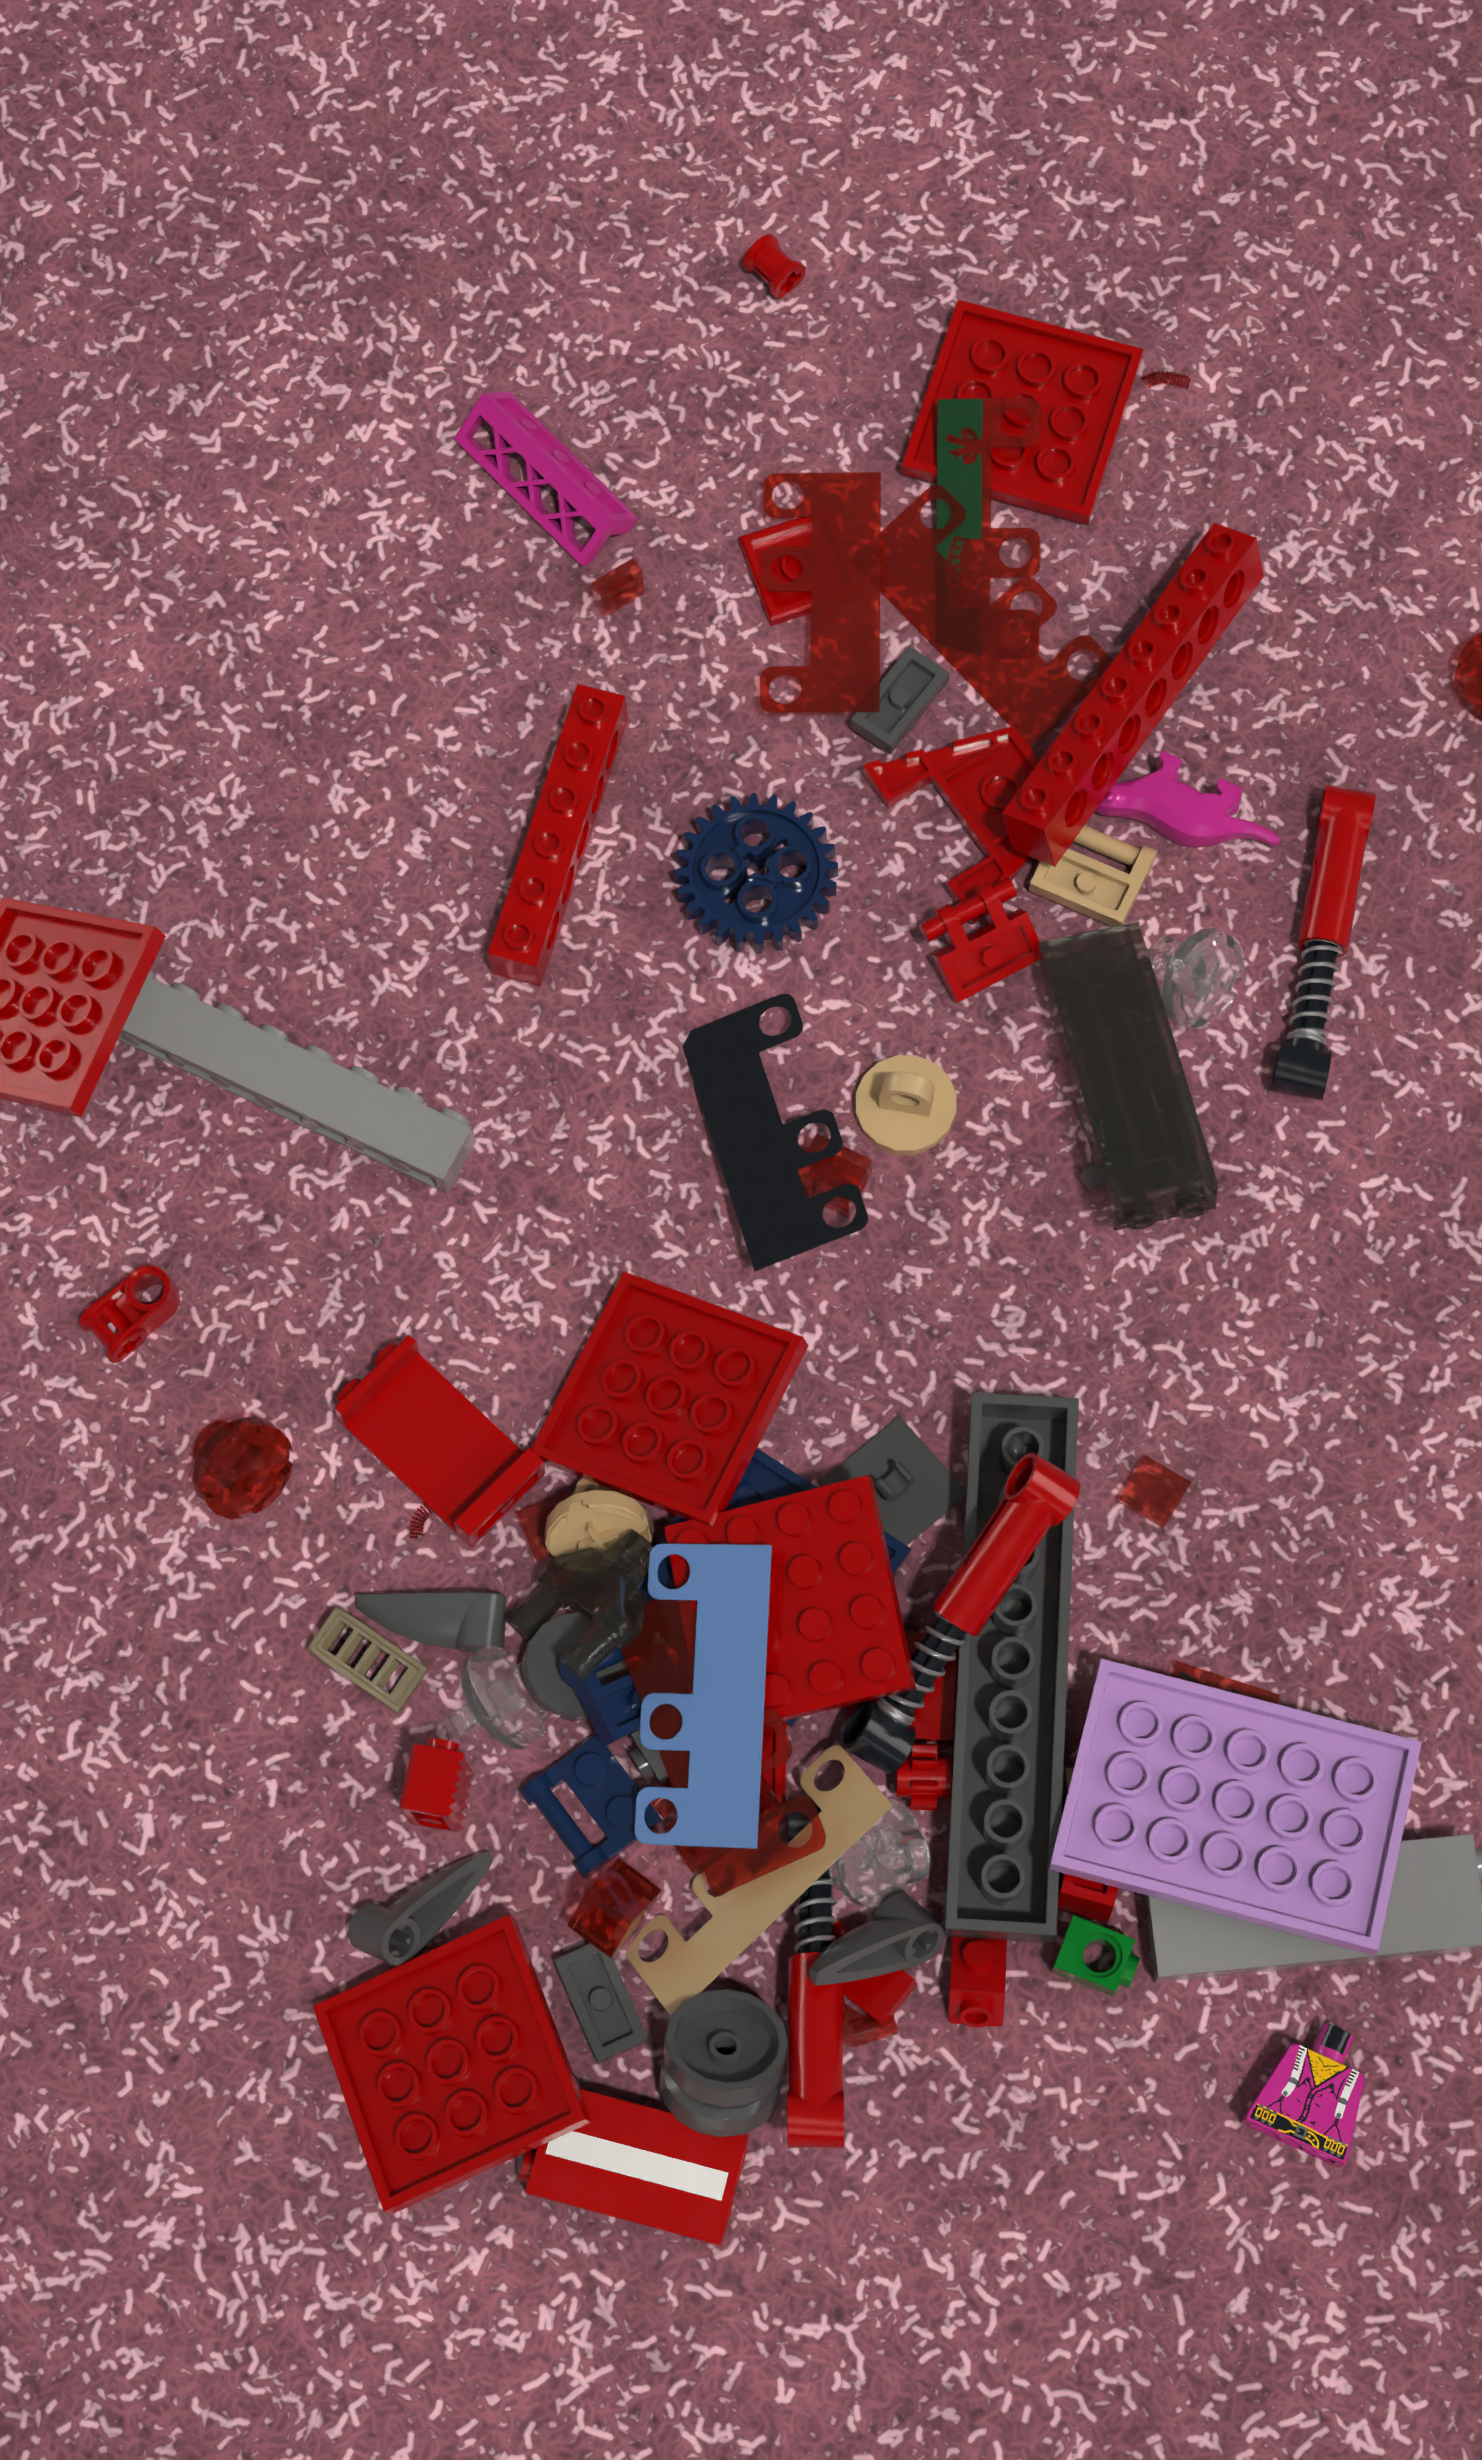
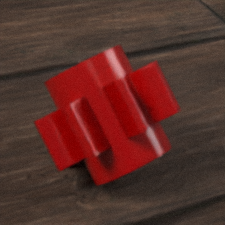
(924, 1777)

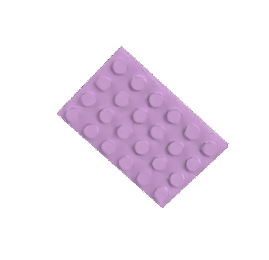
(1237, 1806)

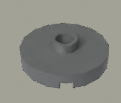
(542, 1662)

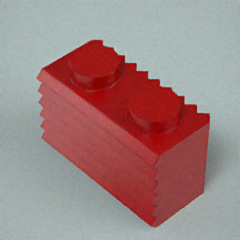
(436, 1785)

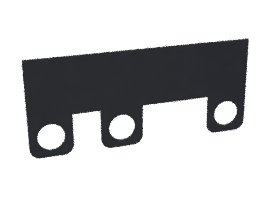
(753, 1145)

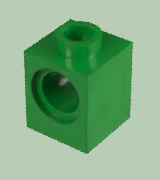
(1072, 1966)

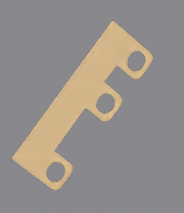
(753, 1907)

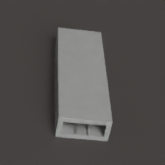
(1429, 1913)

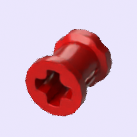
(773, 266)

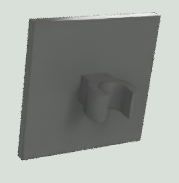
(907, 1479)

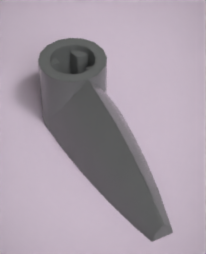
(440, 1619)
(413, 1920)
(894, 1940)

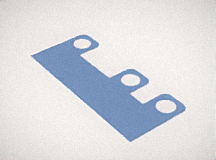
(727, 1703)

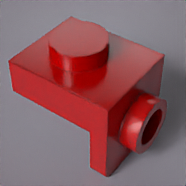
(977, 1981)

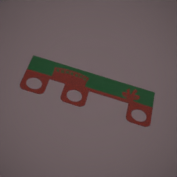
(964, 468)

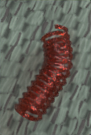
(1164, 380)
(414, 1522)

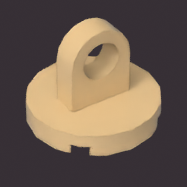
(906, 1105)
(593, 1519)

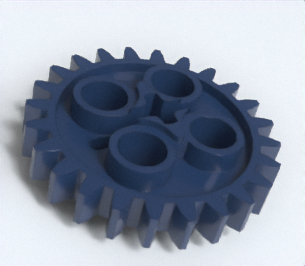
(790, 899)

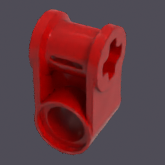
(128, 1314)

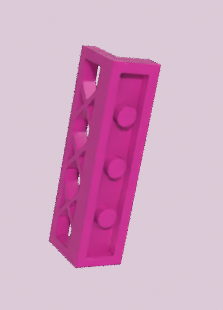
(558, 467)

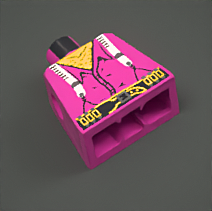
(1311, 2098)

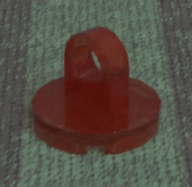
(240, 1466)

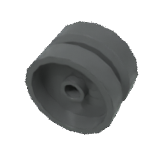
(723, 2062)

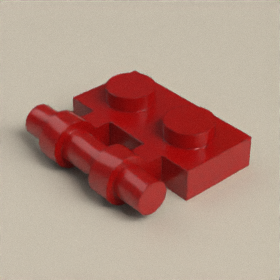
(987, 954)

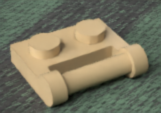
(1092, 885)

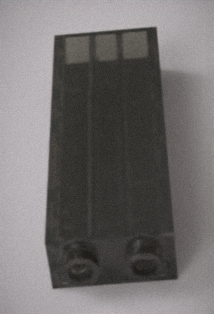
(1127, 1077)

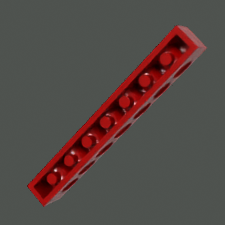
(1133, 694)

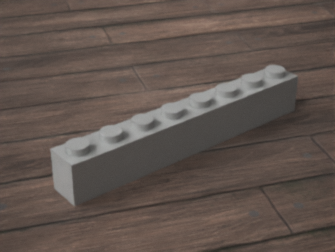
(299, 1083)

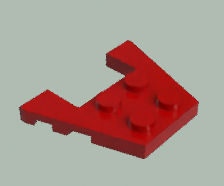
(978, 783)

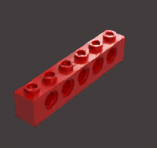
(558, 835)

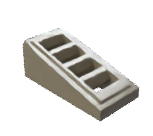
(329, 1633)

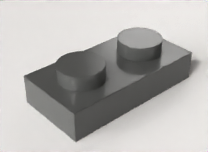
(903, 699)
(601, 2002)

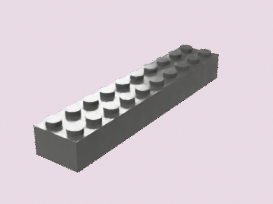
(1012, 1694)

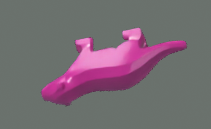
(1181, 810)

